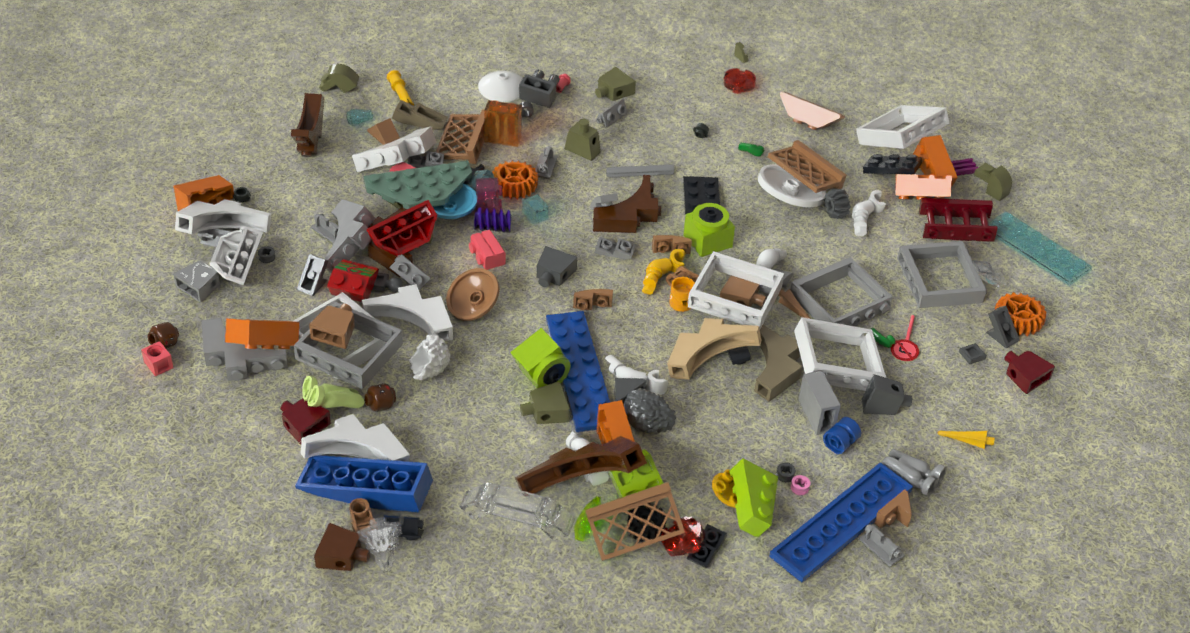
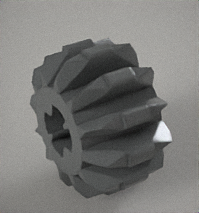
(837, 203)

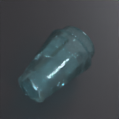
(358, 116)

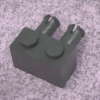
(537, 90)

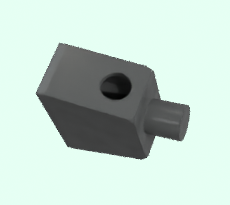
(555, 267)
(884, 396)

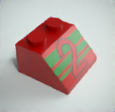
(353, 280)

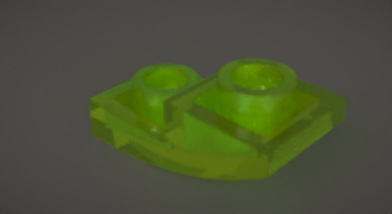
(582, 524)

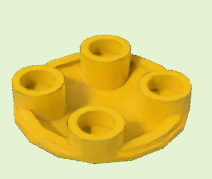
(722, 487)

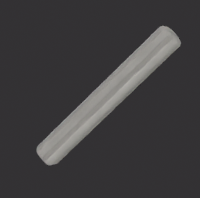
(628, 171)

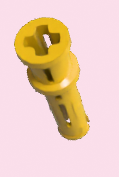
(398, 85)

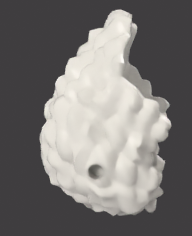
(430, 357)

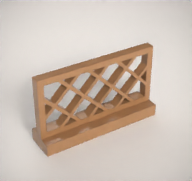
(475, 138)
(815, 166)
(630, 502)

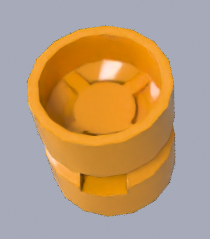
(680, 293)

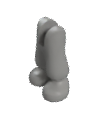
(915, 471)

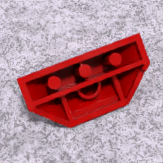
(405, 230)

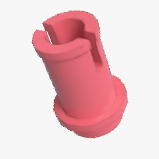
(564, 80)

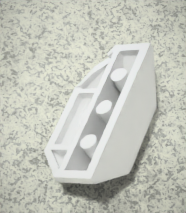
(235, 254)

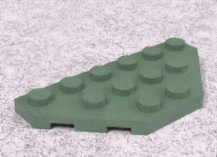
(419, 184)

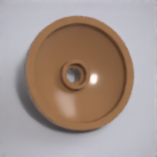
(472, 294)

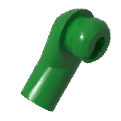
(751, 148)
(879, 338)

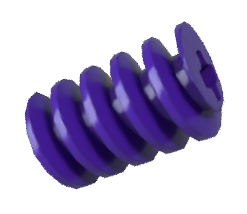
(492, 219)

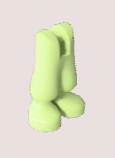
(330, 395)

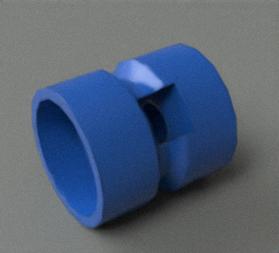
(842, 435)

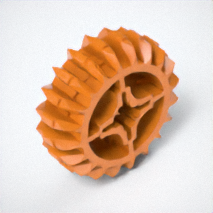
(516, 179)
(1024, 311)

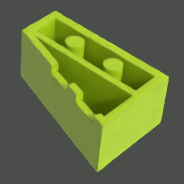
(755, 496)

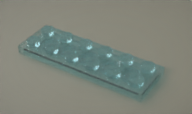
(1039, 249)

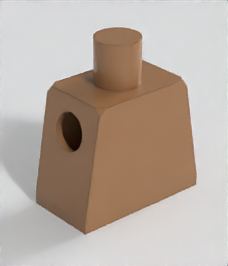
(742, 292)
(333, 326)

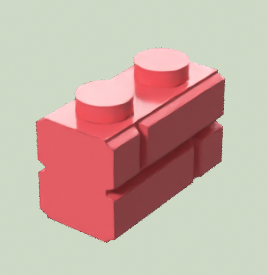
(487, 250)

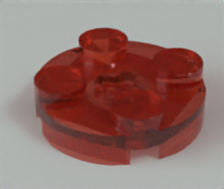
(739, 81)
(689, 543)

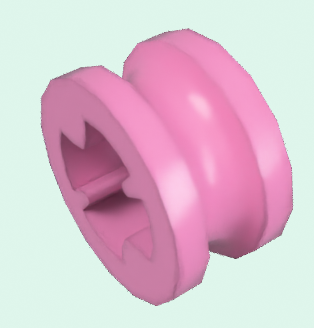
(796, 488)

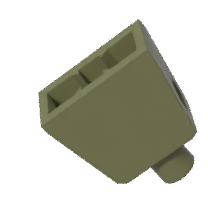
(615, 85)
(583, 140)
(547, 405)

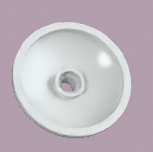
(500, 86)

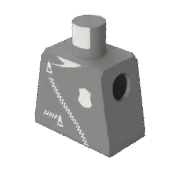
(197, 280)

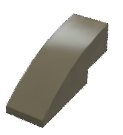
(419, 116)

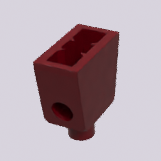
(1028, 370)
(304, 420)

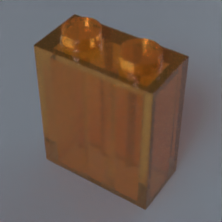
(502, 123)

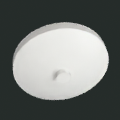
(788, 188)

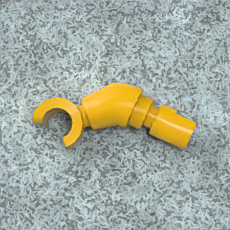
(660, 267)

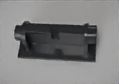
(411, 528)

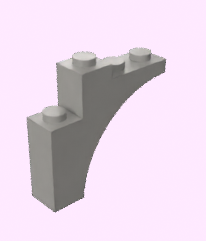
(352, 232)
(236, 357)

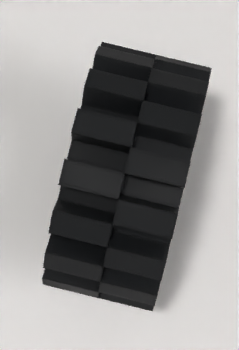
(649, 532)

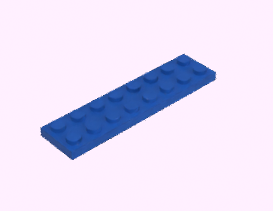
(584, 382)
(838, 523)

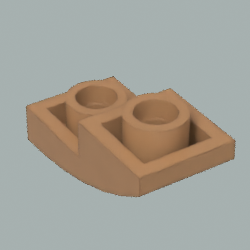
(666, 243)
(587, 298)

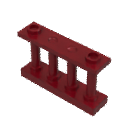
(958, 208)

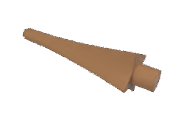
(789, 300)

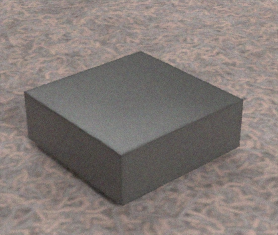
(972, 353)

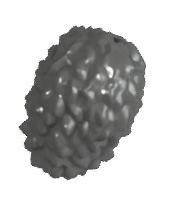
(648, 411)

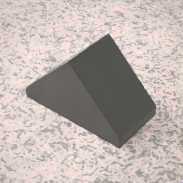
(624, 386)

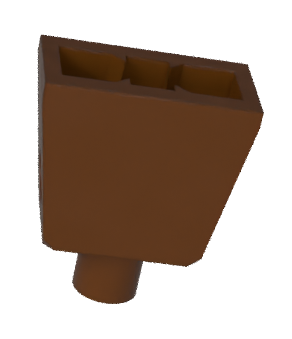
(339, 549)

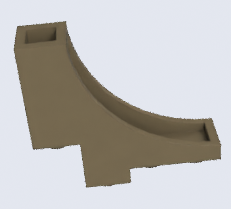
(780, 367)

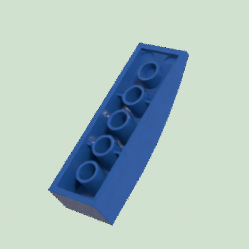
(380, 482)

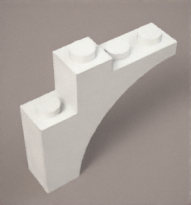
(397, 151)
(224, 214)
(408, 305)
(352, 439)

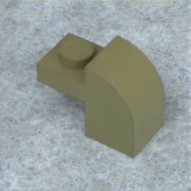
(339, 75)
(998, 180)

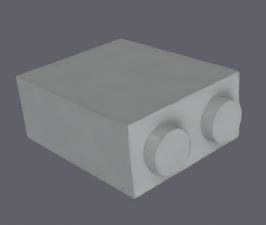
(818, 402)

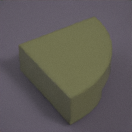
(739, 52)

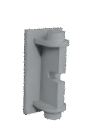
(613, 113)
(546, 162)
(325, 228)
(211, 236)
(409, 271)
(881, 546)

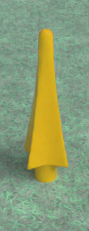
(975, 438)

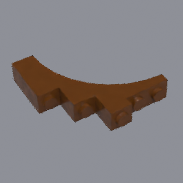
(615, 455)

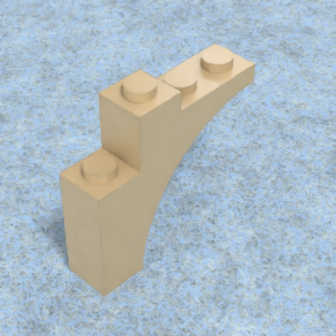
(712, 339)

